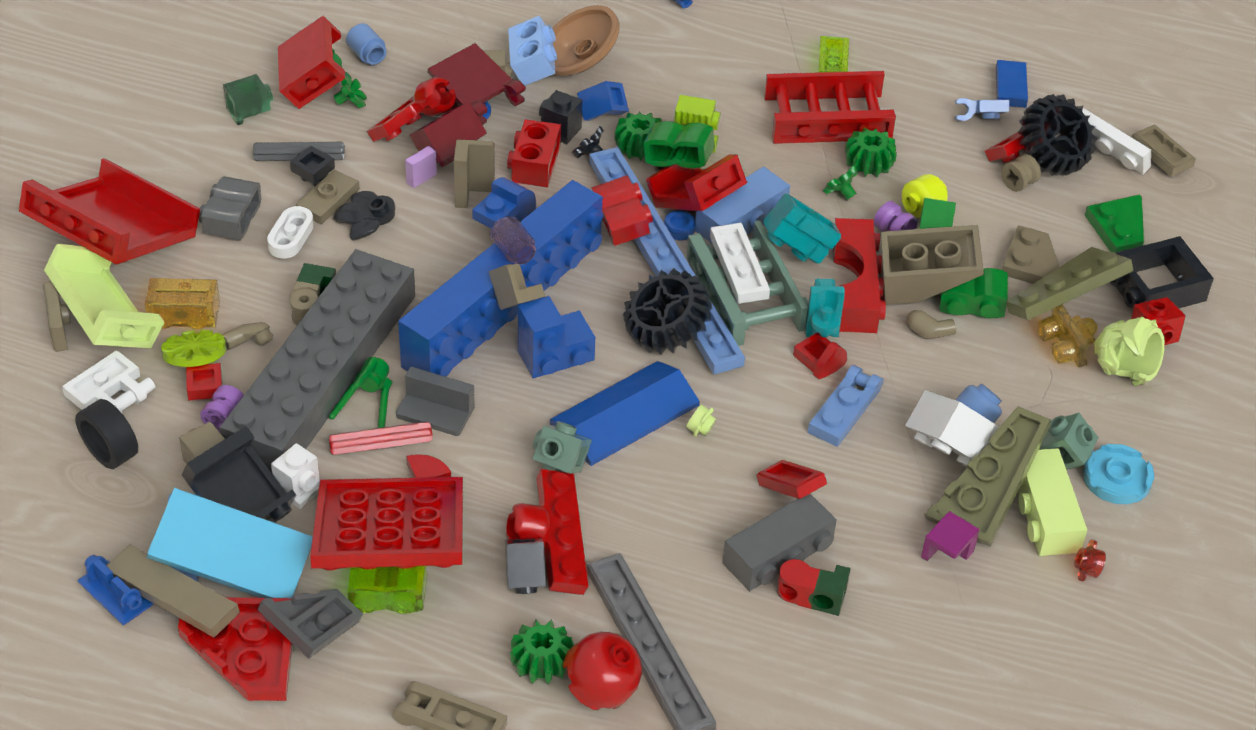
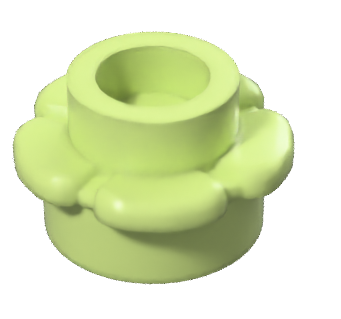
(701, 421)

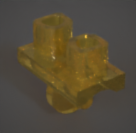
(1074, 335)

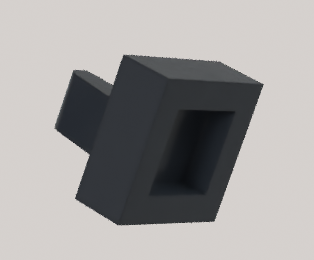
(312, 165)

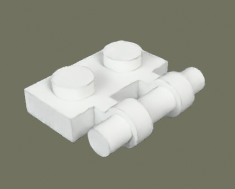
(105, 380)

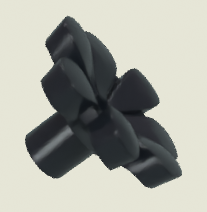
(589, 146)

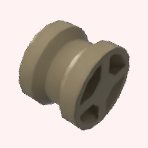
(1021, 172)

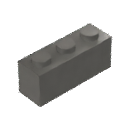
(784, 535)

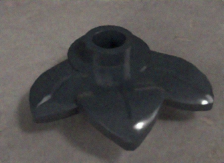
(365, 213)

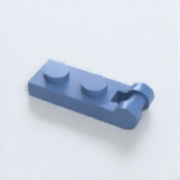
(845, 406)

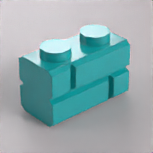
(801, 229)

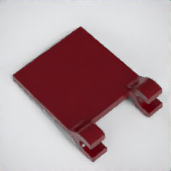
(477, 79)

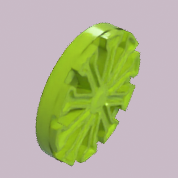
(193, 348)

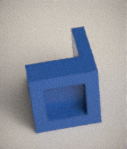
(603, 99)

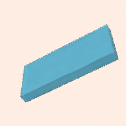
(230, 546)

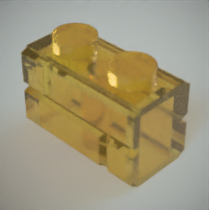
(184, 302)

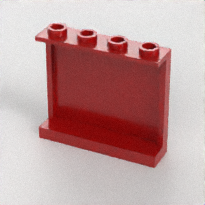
(113, 213)

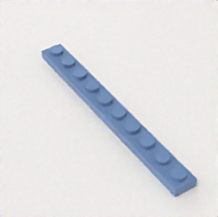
(663, 253)

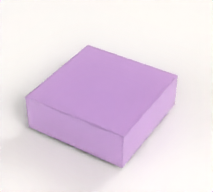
(421, 167)

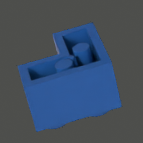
(551, 340)

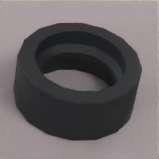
(106, 433)

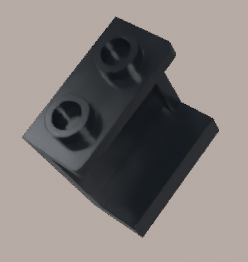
(238, 478)

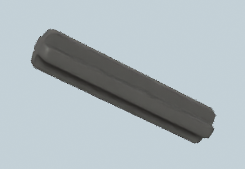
(289, 150)

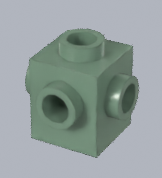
(1072, 437)
(561, 448)

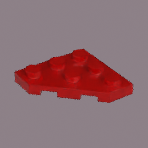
(246, 652)

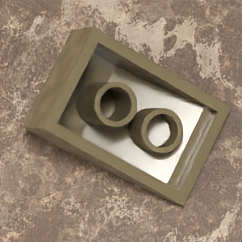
(929, 261)

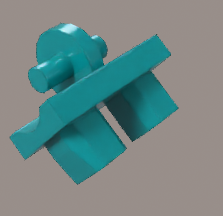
(824, 308)

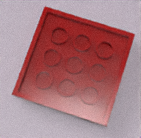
(388, 523)

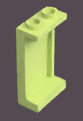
(99, 300)

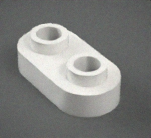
(290, 232)

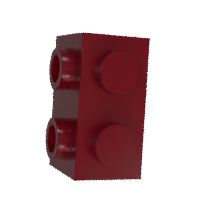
(442, 133)

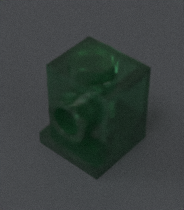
(247, 97)

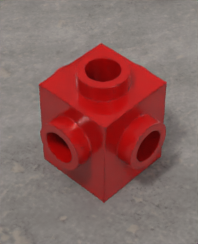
(1167, 316)

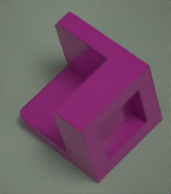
(951, 536)

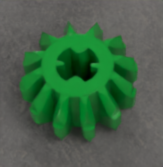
(632, 132)
(870, 152)
(540, 651)

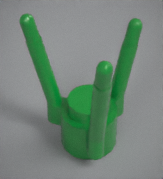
(370, 379)

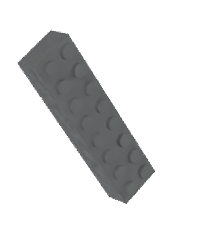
(323, 355)

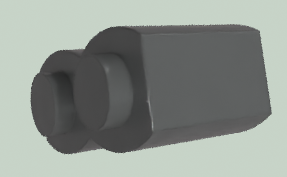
(230, 208)

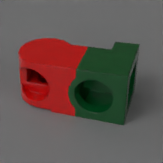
(813, 586)

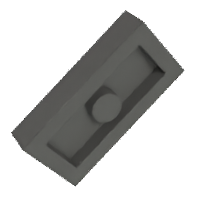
(436, 400)

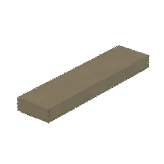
(174, 591)

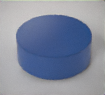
(680, 224)

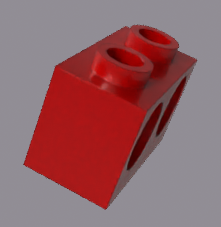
(535, 153)

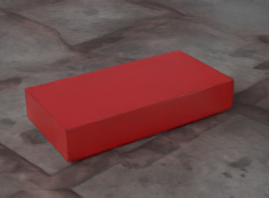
(791, 479)

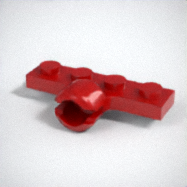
(428, 99)
(559, 526)

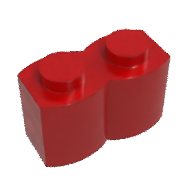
(623, 211)

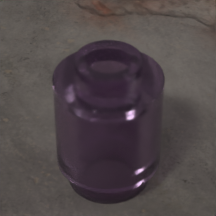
(513, 240)

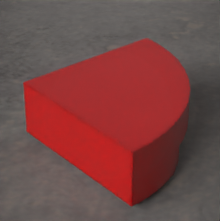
(427, 466)

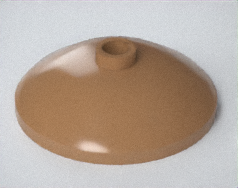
(584, 39)

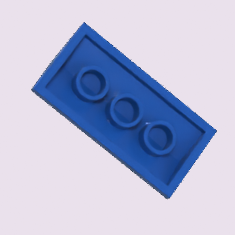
(630, 409)

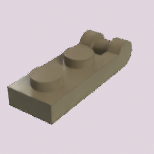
(444, 711)

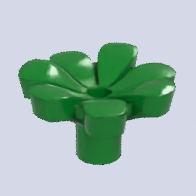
(350, 92)
(842, 184)

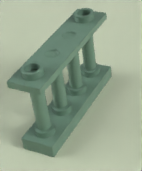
(702, 262)

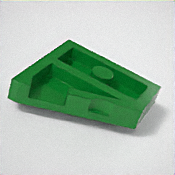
(1118, 222)

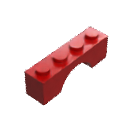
(862, 296)

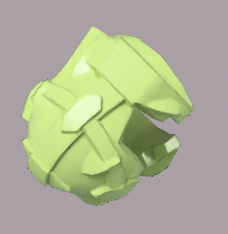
(1131, 349)

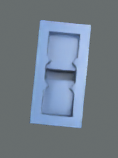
(532, 50)

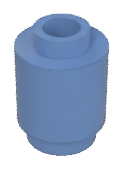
(366, 44)

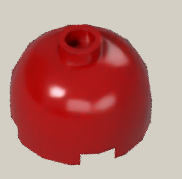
(603, 670)

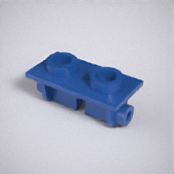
(112, 592)

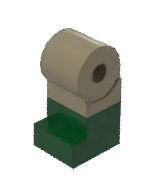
(308, 287)

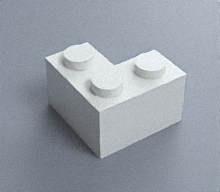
(950, 426)

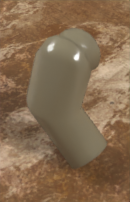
(928, 327)
(245, 332)

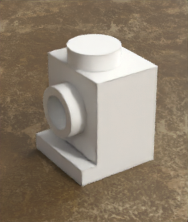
(298, 472)

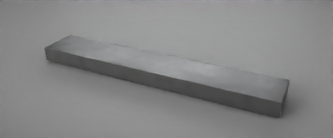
(658, 657)

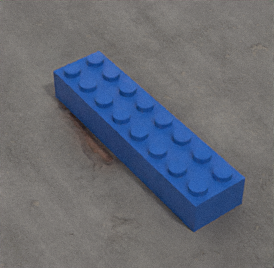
(466, 309)

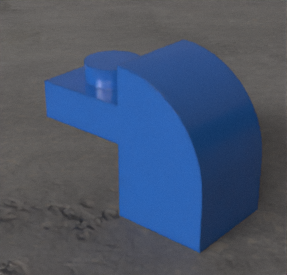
(504, 201)

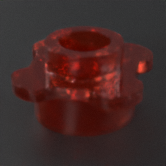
(1090, 561)

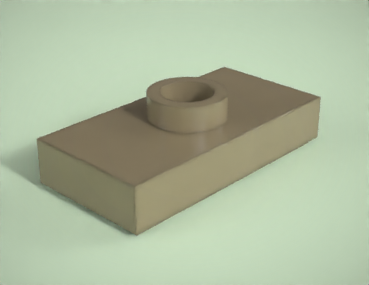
(1164, 150)
(329, 195)
(57, 316)

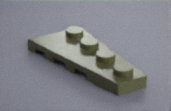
(1069, 281)
(995, 475)

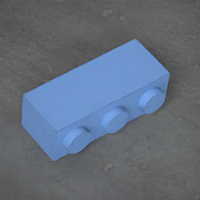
(745, 204)

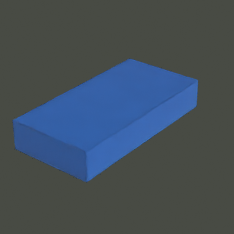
(1012, 82)

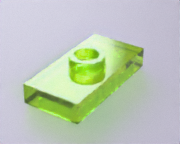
(833, 54)

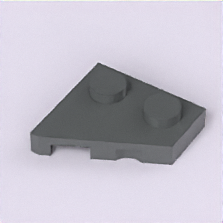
(312, 619)

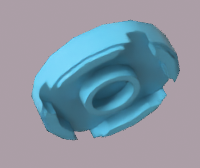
(1118, 474)

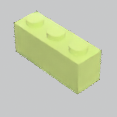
(1051, 506)

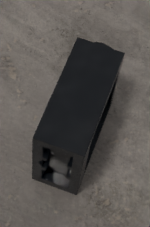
(1192, 276)

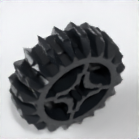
(1048, 118)
(667, 311)

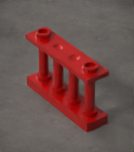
(827, 125)

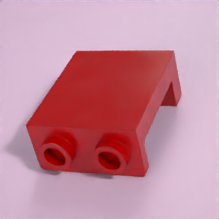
(308, 64)
(696, 187)

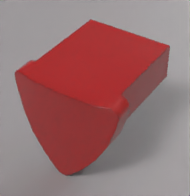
(820, 355)

